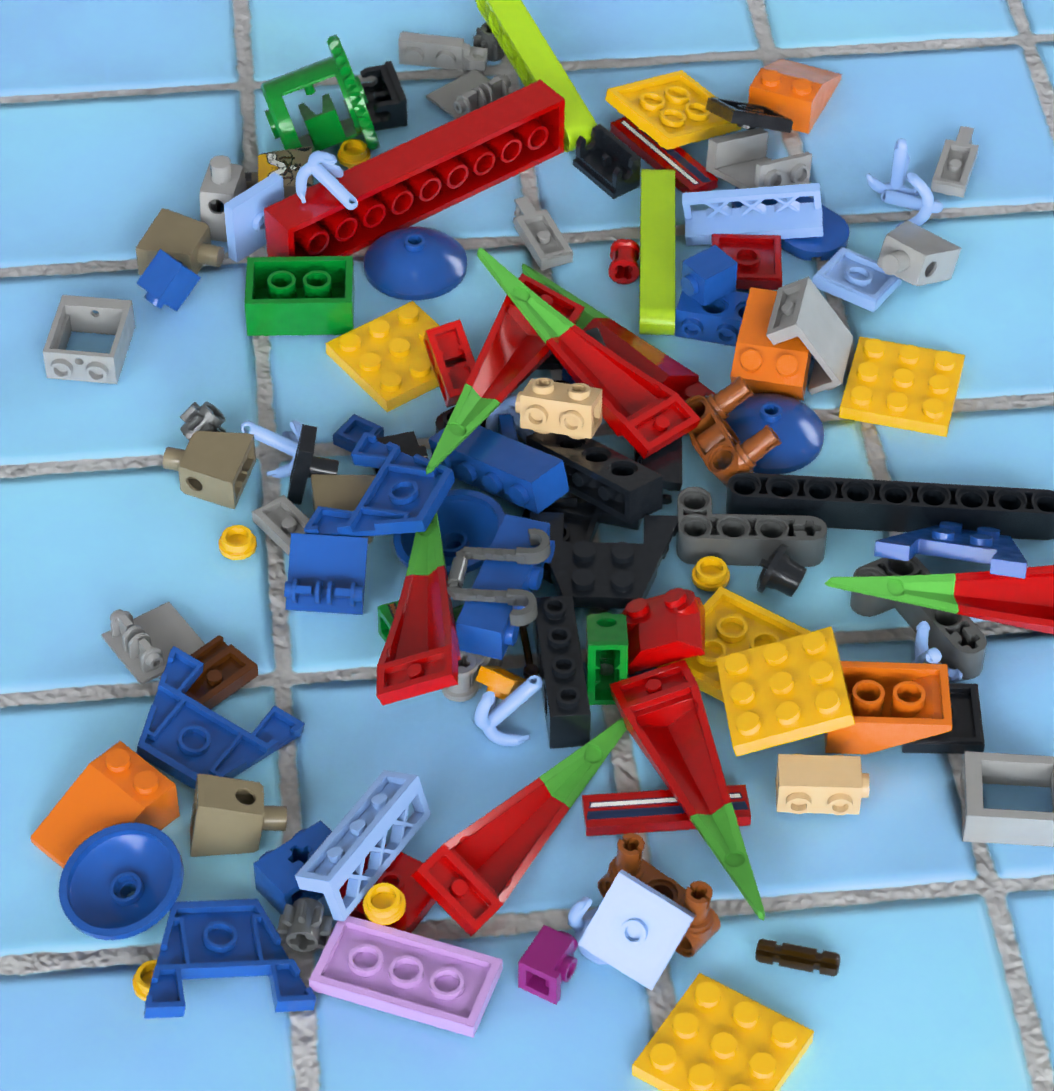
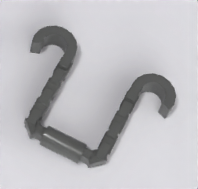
(513, 597)

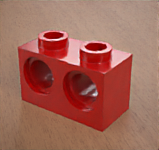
(450, 358)

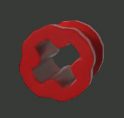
(624, 263)

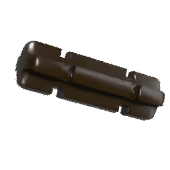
(797, 957)

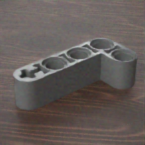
(741, 537)
(952, 634)

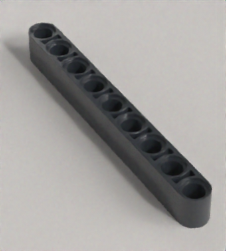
(894, 504)

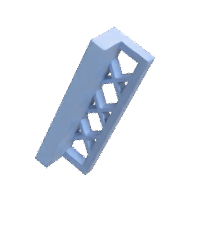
(784, 218)
(364, 831)

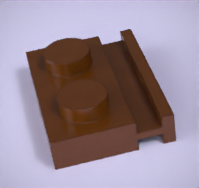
(223, 672)

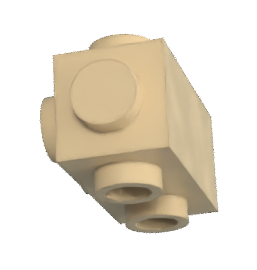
(560, 408)
(820, 784)

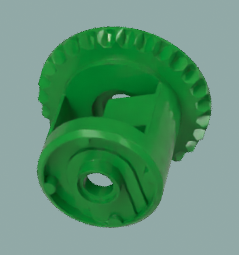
(325, 128)

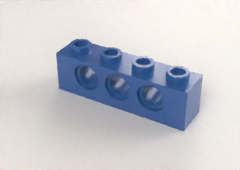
(713, 323)

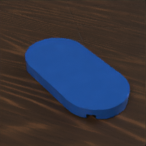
(834, 234)

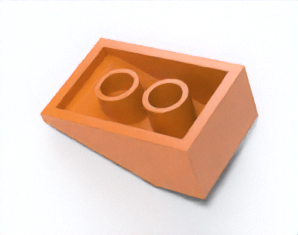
(794, 91)
(761, 364)
(892, 705)
(108, 792)

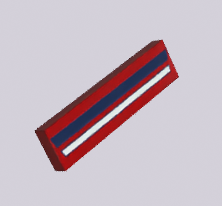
(689, 173)
(648, 812)

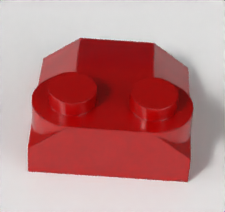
(664, 629)

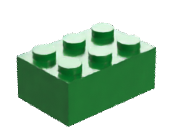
(299, 295)

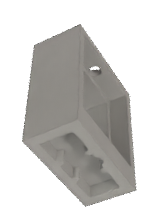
(77, 315)
(1004, 825)

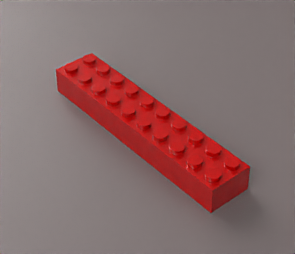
(422, 176)

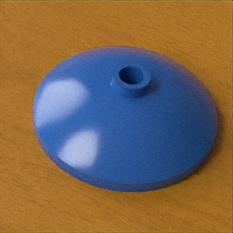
(415, 263)
(791, 420)
(464, 520)
(111, 867)

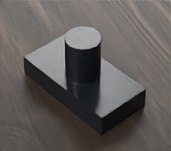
(307, 464)

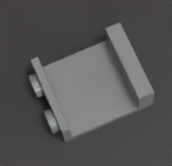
(743, 161)
(805, 313)

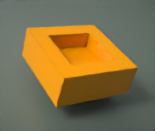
(499, 680)

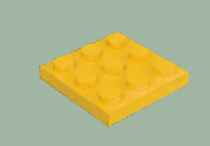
(669, 109)
(388, 356)
(902, 386)
(731, 627)
(784, 691)
(721, 1044)

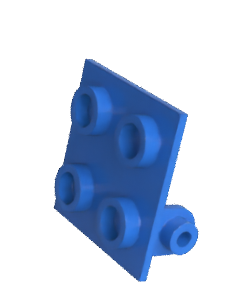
(326, 574)

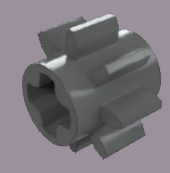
(485, 39)
(202, 419)
(305, 924)

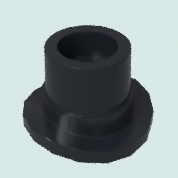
(780, 572)

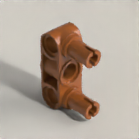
(716, 439)
(695, 898)

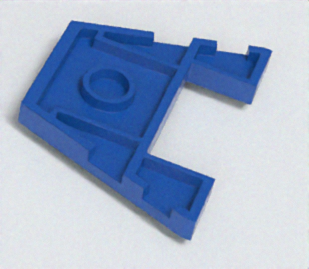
(397, 500)
(953, 542)
(195, 740)
(222, 942)

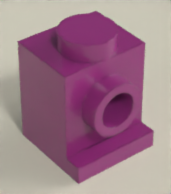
(547, 964)

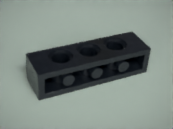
(604, 476)
(561, 672)

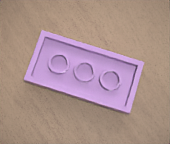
(406, 975)

